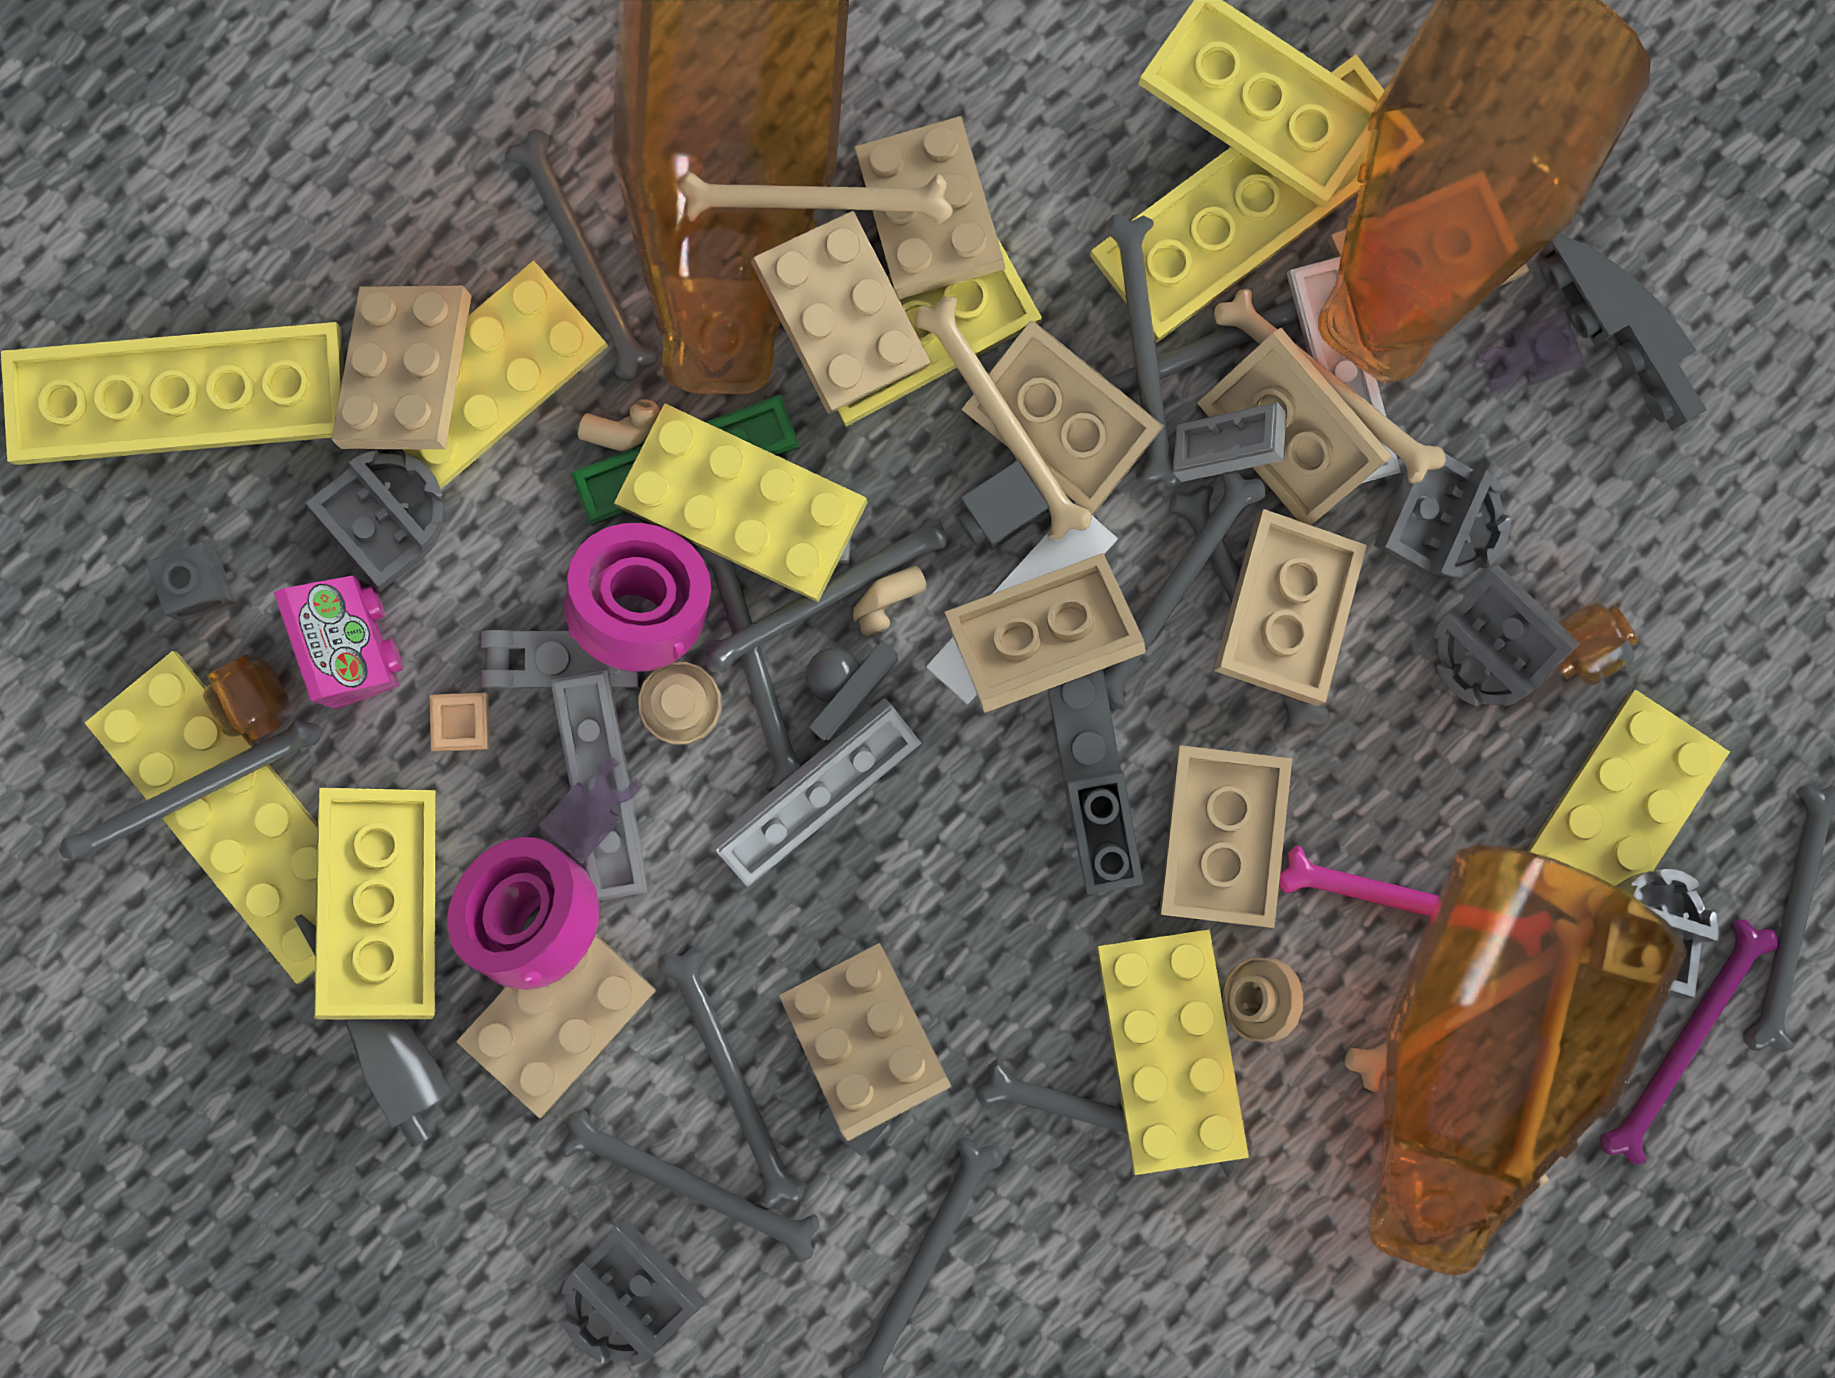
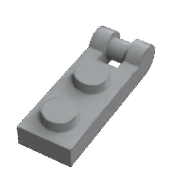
(546, 657)

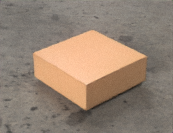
(459, 722)

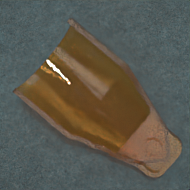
(737, 101)
(1476, 166)
(1508, 1044)

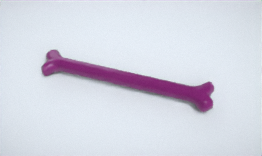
(1629, 1136)

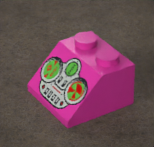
(339, 640)

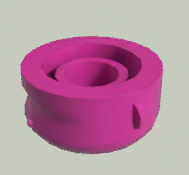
(644, 563)
(500, 895)

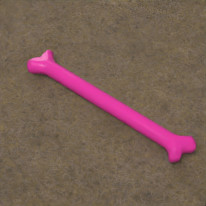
(1306, 874)

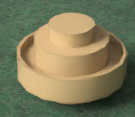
(680, 703)
(1263, 999)

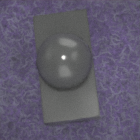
(840, 681)

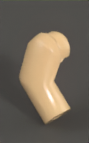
(622, 434)
(884, 592)

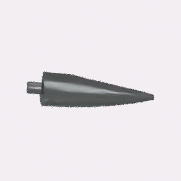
(394, 1065)

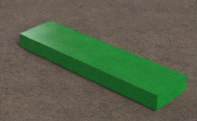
(760, 424)

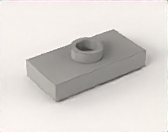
(1229, 442)

